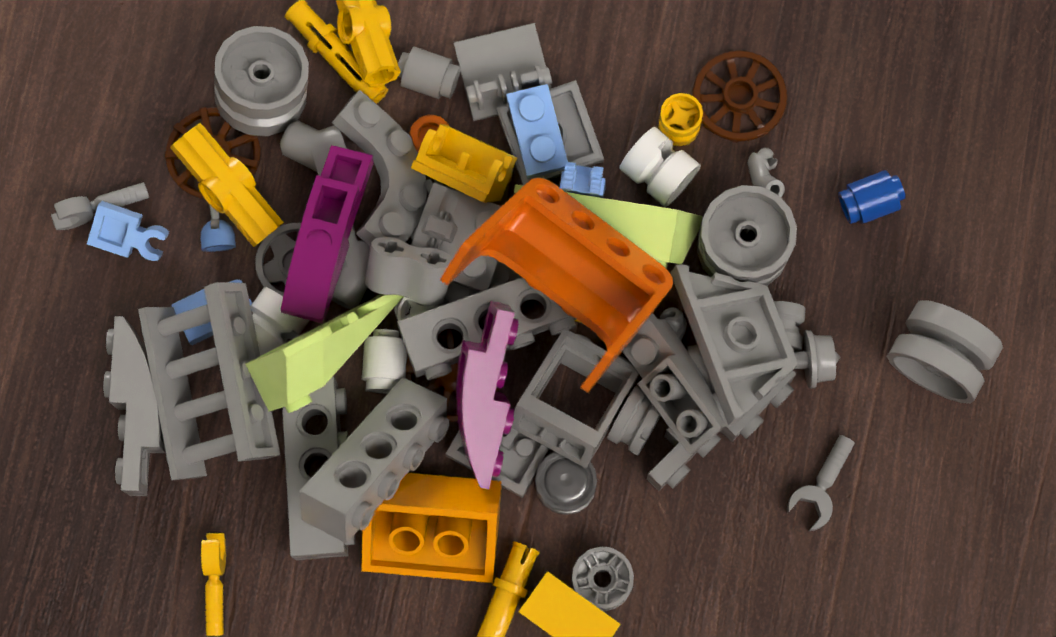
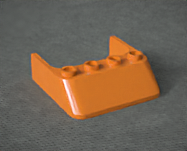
(573, 262)

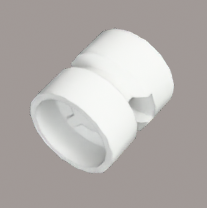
(659, 166)
(270, 324)

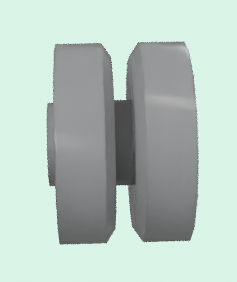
(260, 80)
(755, 216)
(945, 351)

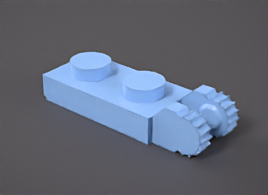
(583, 180)

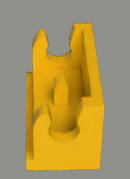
(464, 163)
(565, 612)

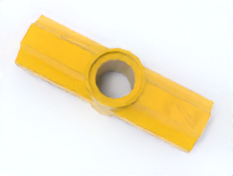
(368, 31)
(226, 184)

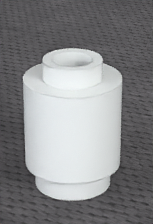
(383, 361)

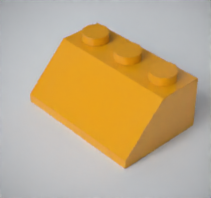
(435, 529)

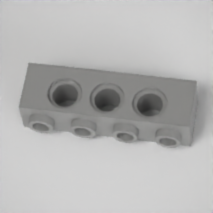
(463, 315)
(300, 451)
(374, 460)

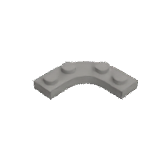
(393, 153)

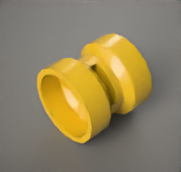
(682, 111)

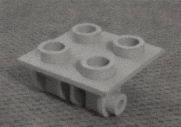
(500, 65)

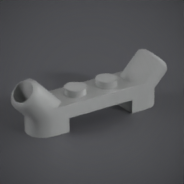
(311, 149)

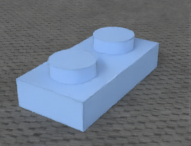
(537, 131)

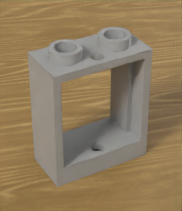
(558, 429)

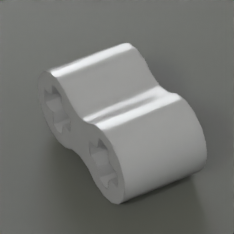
(407, 271)

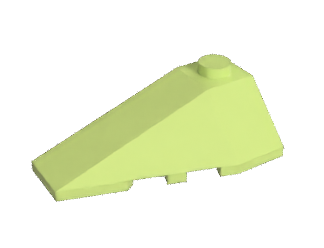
(656, 230)
(310, 360)

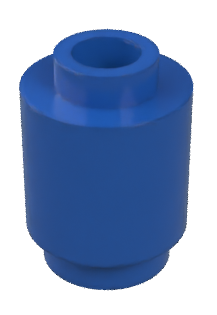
(871, 197)

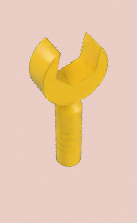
(213, 565)

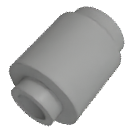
(428, 73)

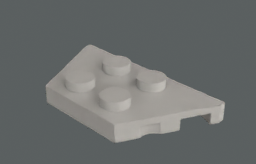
(736, 336)

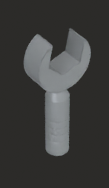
(79, 210)
(825, 479)

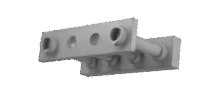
(235, 345)

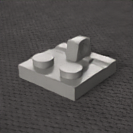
(447, 223)

